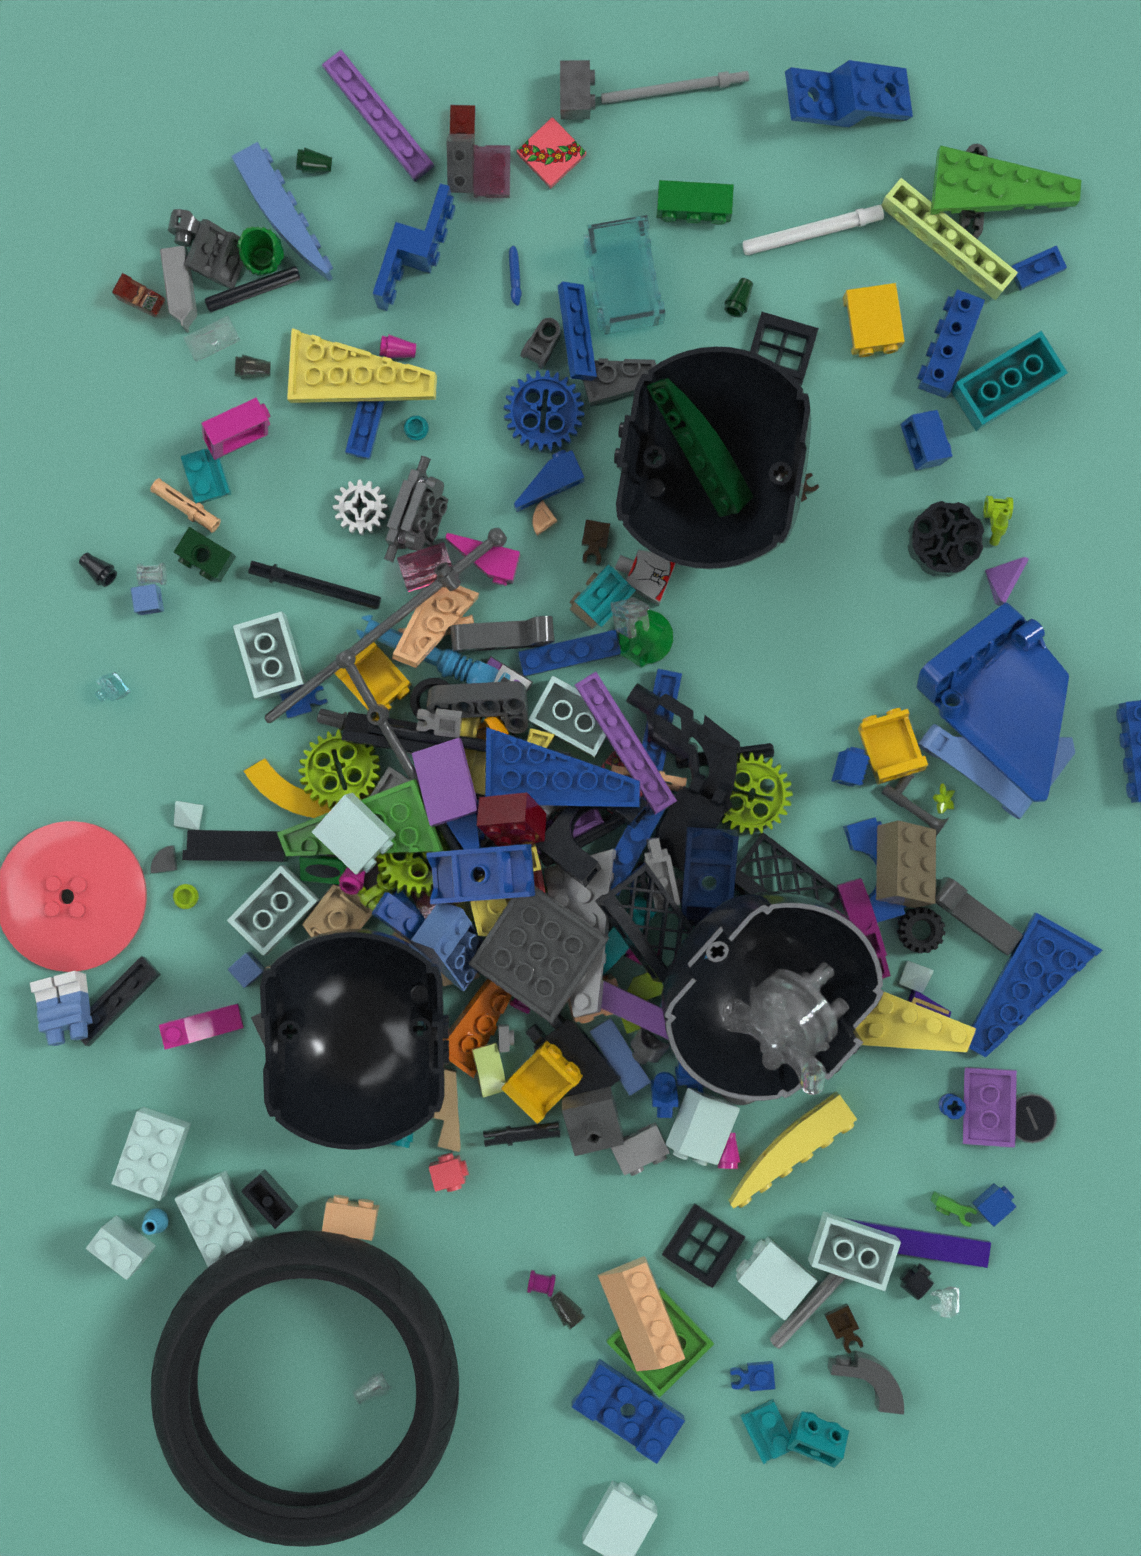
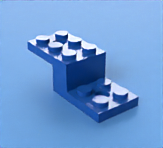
(848, 94)
(413, 248)

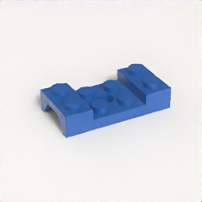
(505, 867)
(648, 1428)

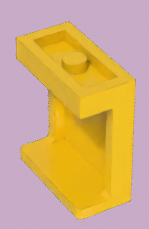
(874, 319)
(380, 676)
(891, 746)
(542, 1081)

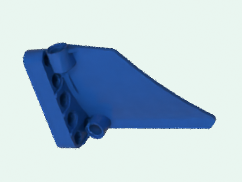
(1004, 696)

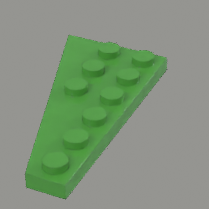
(990, 184)
(397, 807)

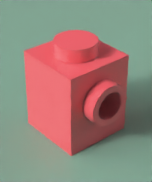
(448, 1172)

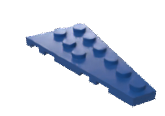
(552, 776)
(1032, 975)

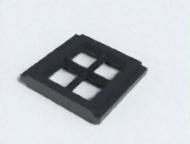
(787, 327)
(722, 1257)

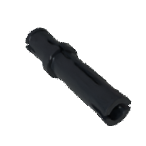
(521, 1134)

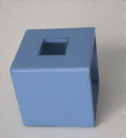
(147, 599)
(246, 969)

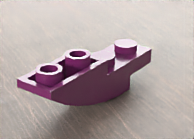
(860, 911)

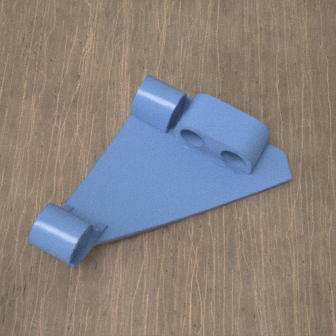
(972, 764)

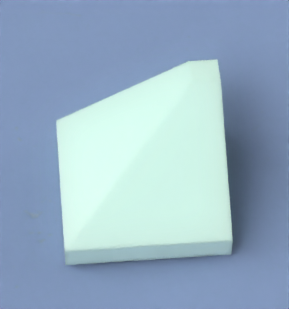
(188, 815)
(915, 976)

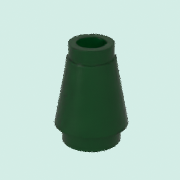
(312, 161)
(738, 300)

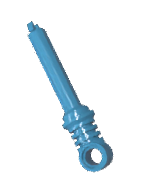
(446, 661)

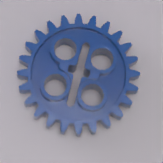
(566, 413)

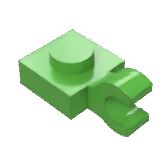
(947, 1205)

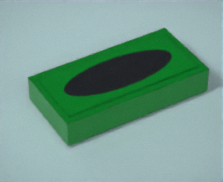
(321, 869)

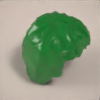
(260, 250)

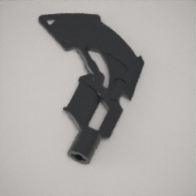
(715, 741)

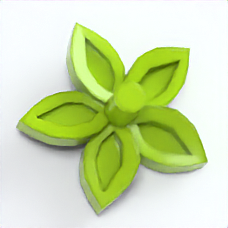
(944, 799)

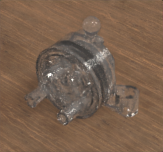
(790, 1022)

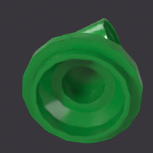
(648, 645)

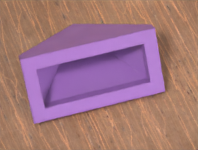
(1003, 579)

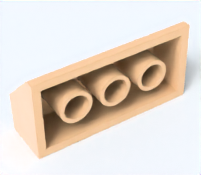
(642, 1315)

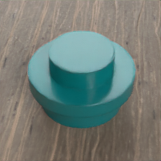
(416, 428)

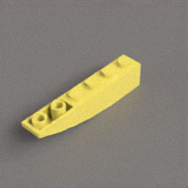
(794, 1145)

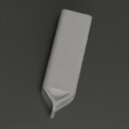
(179, 286)

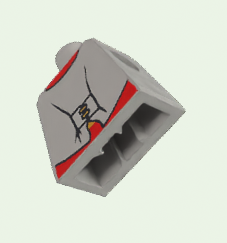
(647, 574)

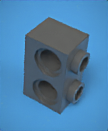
(460, 163)

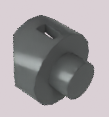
(185, 229)
(647, 1047)

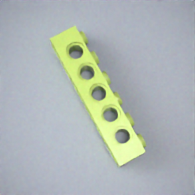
(948, 239)

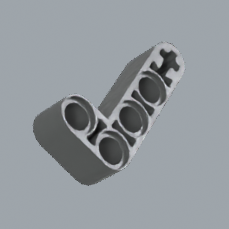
(503, 635)
(484, 700)
(976, 916)

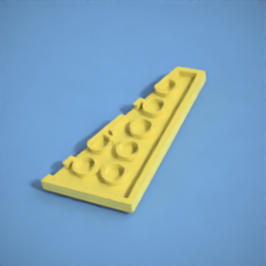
(347, 374)
(911, 1026)

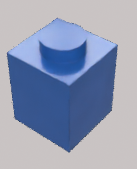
(995, 1204)

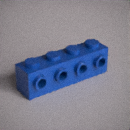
(951, 343)
(1130, 739)

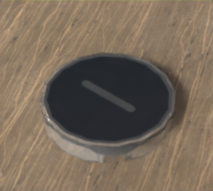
(1034, 1117)

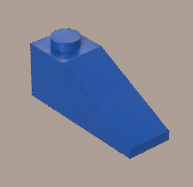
(555, 477)

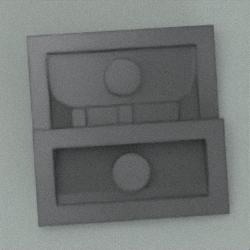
(215, 254)

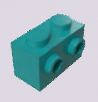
(818, 1439)

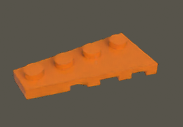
(476, 1025)

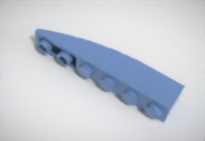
(279, 206)

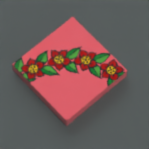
(551, 152)

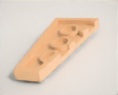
(431, 623)

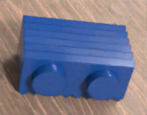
(850, 767)

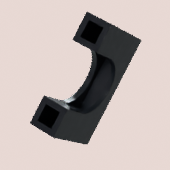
(565, 853)

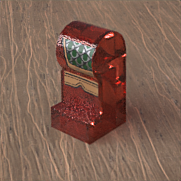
(138, 295)

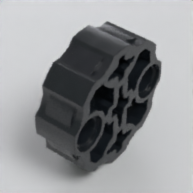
(934, 517)

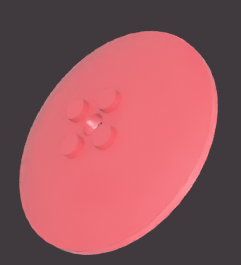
(105, 887)

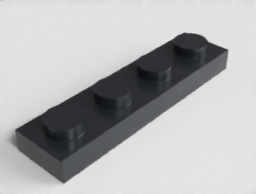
(120, 997)

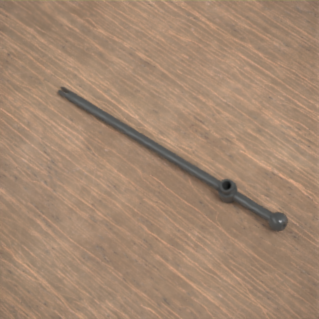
(446, 577)
(346, 661)

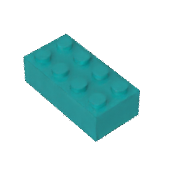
(1008, 380)

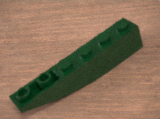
(702, 449)

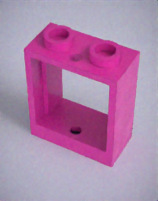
(236, 428)

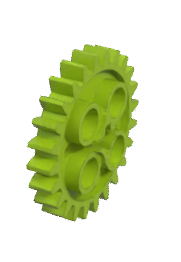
(758, 771)
(317, 777)
(401, 871)

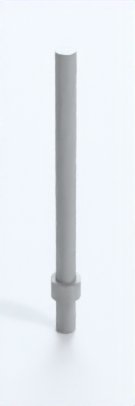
(723, 80)

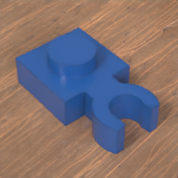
(304, 705)
(758, 1376)

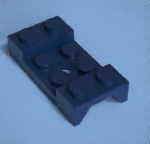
(708, 854)

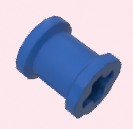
(948, 1099)

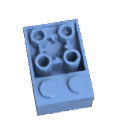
(450, 943)

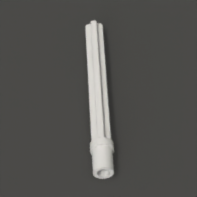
(858, 218)

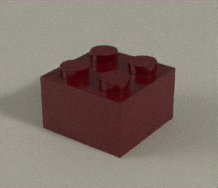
(511, 819)

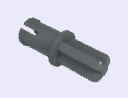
(332, 718)

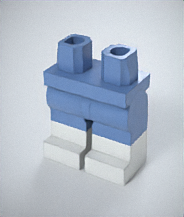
(62, 1006)

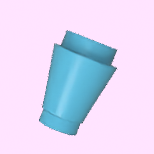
(158, 1218)

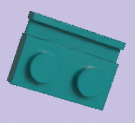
(205, 476)
(603, 590)
(767, 1431)

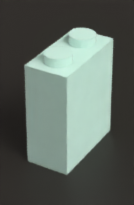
(354, 834)
(702, 1127)
(121, 1247)
(775, 1277)
(620, 1522)

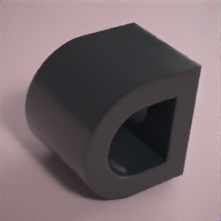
(916, 1281)

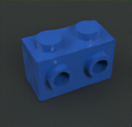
(926, 440)

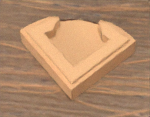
(542, 518)

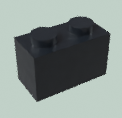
(269, 1198)

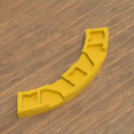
(284, 793)

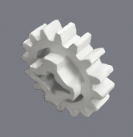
(371, 507)

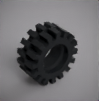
(936, 930)

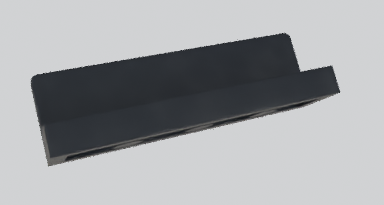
(357, 732)
(234, 846)

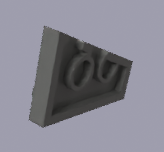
(615, 379)

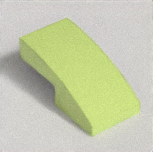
(489, 1069)

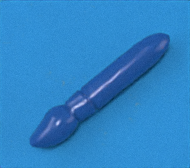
(516, 292)

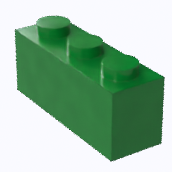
(694, 201)

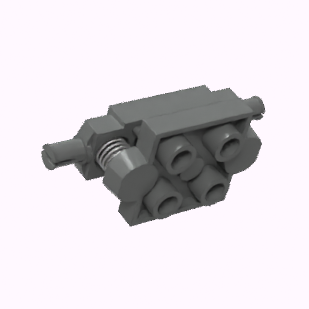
(416, 512)

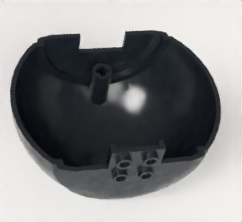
(766, 430)
(743, 947)
(353, 1039)

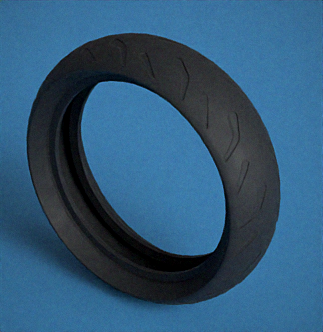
(235, 1496)

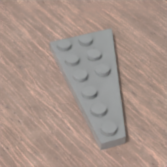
(581, 901)

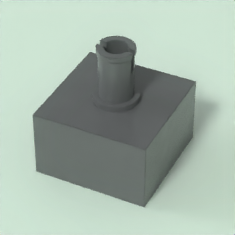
(592, 1121)

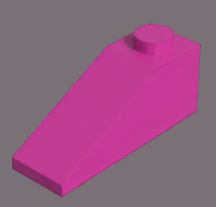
(497, 563)
(201, 1026)

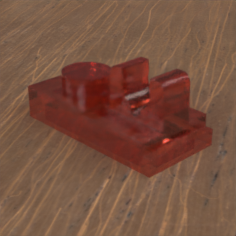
(462, 119)

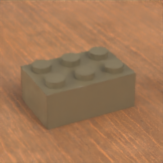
(906, 864)

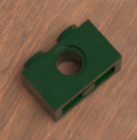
(193, 544)

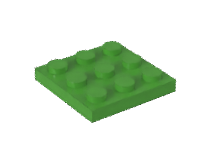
(692, 1339)

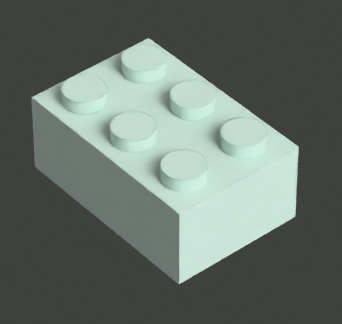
(269, 655)
(568, 717)
(273, 910)
(151, 1153)
(216, 1217)
(854, 1251)

